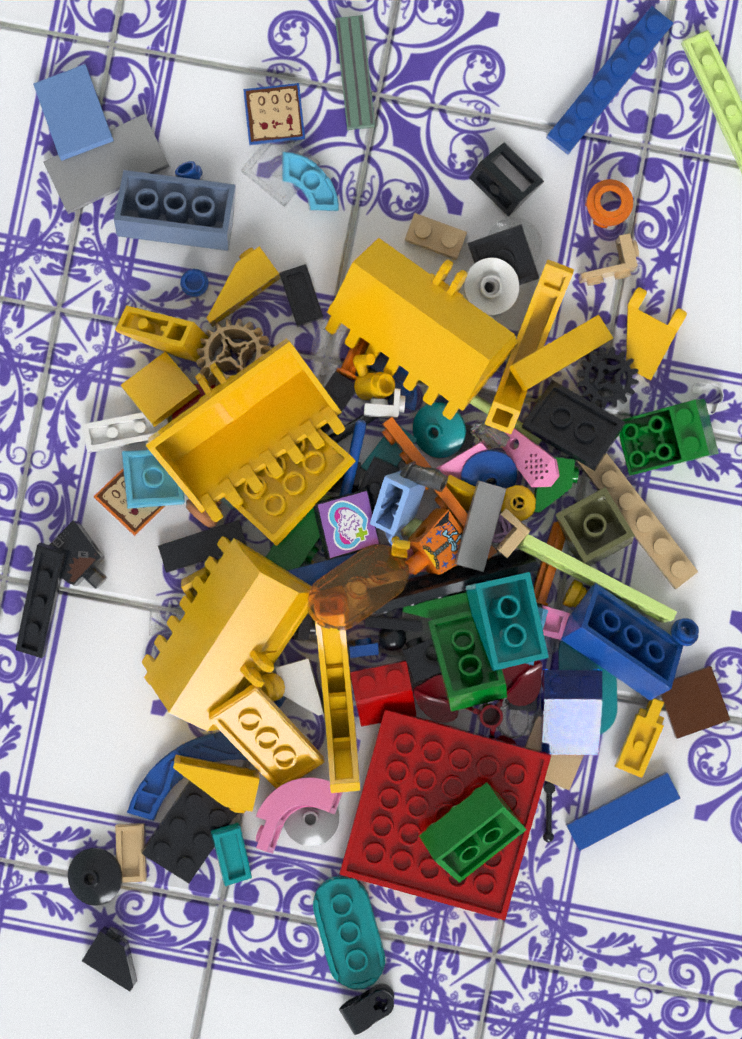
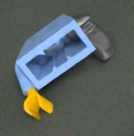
(400, 501)

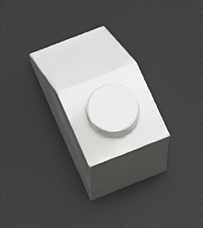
(301, 685)

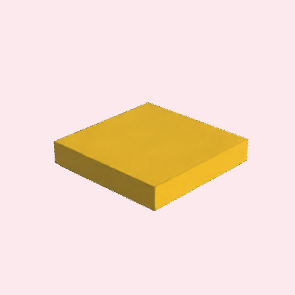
(159, 389)

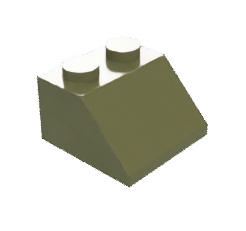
(594, 528)

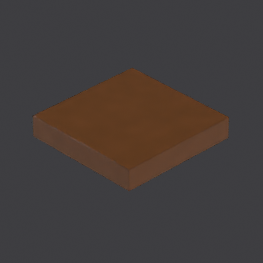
(694, 703)

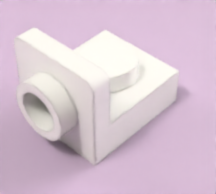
(380, 407)

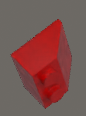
(382, 688)

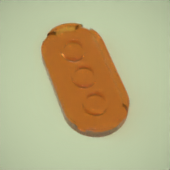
(357, 587)

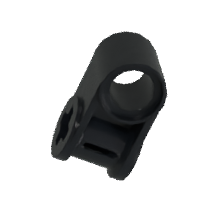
(363, 1010)

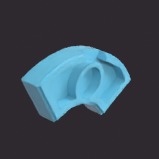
(311, 180)

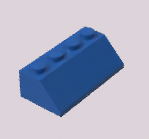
(623, 642)

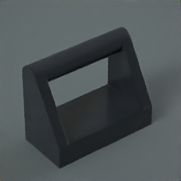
(499, 186)

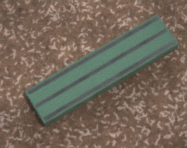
(355, 72)

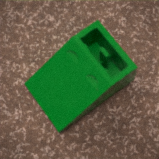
(668, 437)

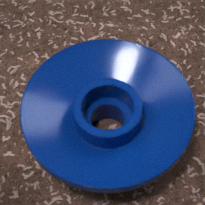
(490, 465)

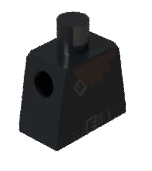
(81, 557)

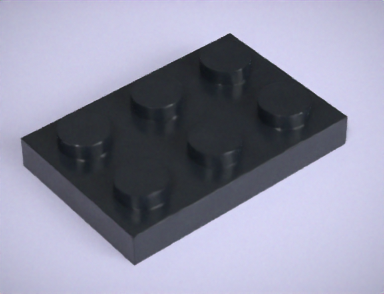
(573, 425)
(185, 834)

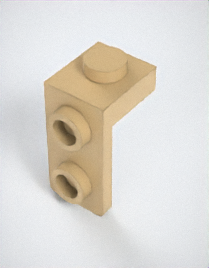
(627, 254)

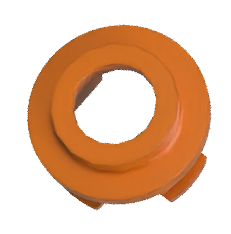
(609, 218)

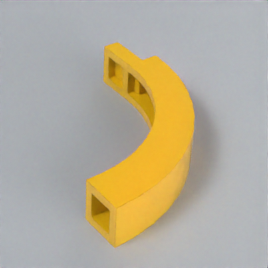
(531, 337)

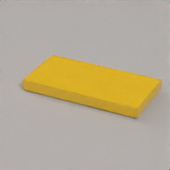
(266, 736)

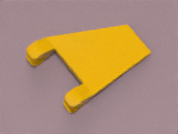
(648, 337)

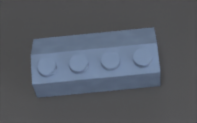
(175, 210)

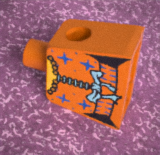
(435, 543)

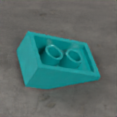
(508, 620)

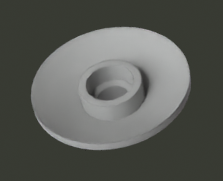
(315, 833)

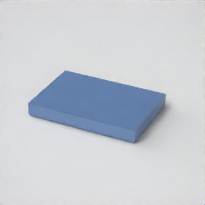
(73, 112)

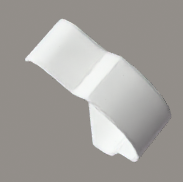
(695, 389)

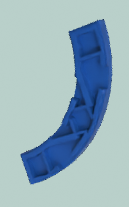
(164, 777)

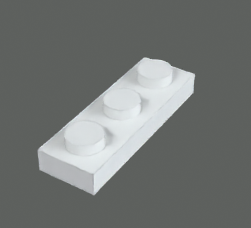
(119, 432)

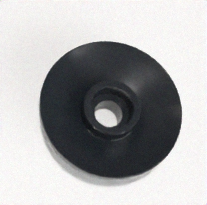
(106, 875)

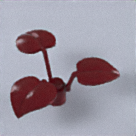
(522, 688)

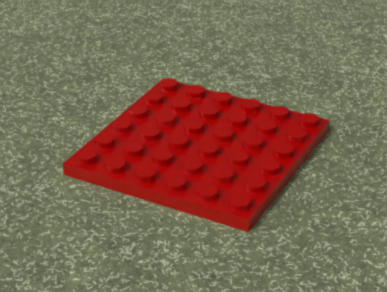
(414, 781)

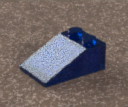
(571, 711)

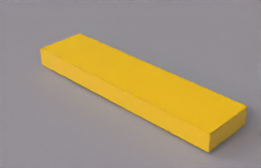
(561, 353)

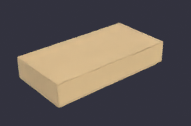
(129, 843)

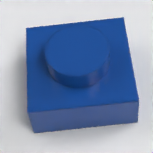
(363, 647)

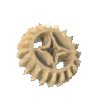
(243, 350)

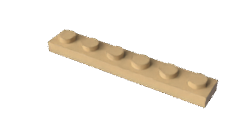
(643, 522)

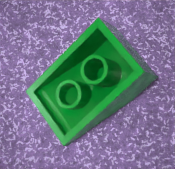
(464, 662)

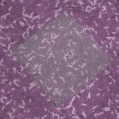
(266, 169)

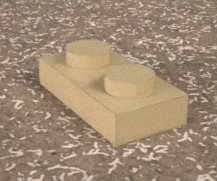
(435, 236)

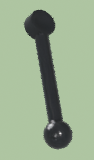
(549, 788)

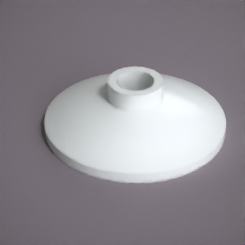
(504, 284)

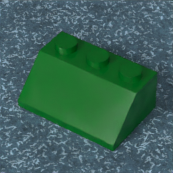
(472, 832)

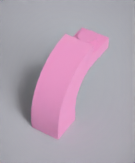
(287, 800)

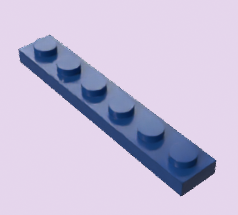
(609, 80)

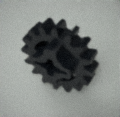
(598, 368)

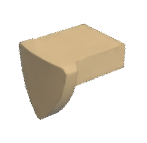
(514, 536)

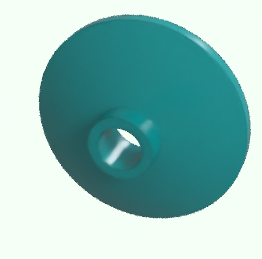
(450, 432)

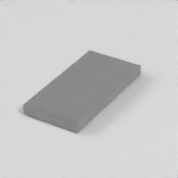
(100, 170)

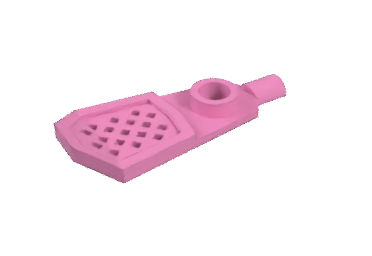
(532, 459)

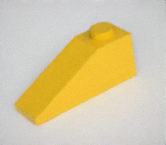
(247, 280)
(162, 332)
(226, 783)

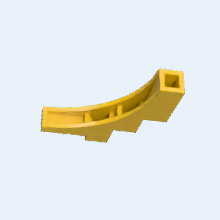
(338, 710)

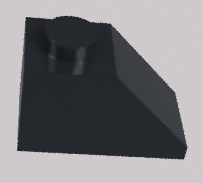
(112, 957)

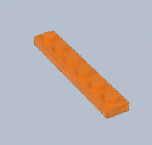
(444, 499)

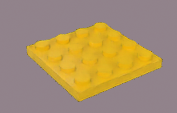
(292, 495)

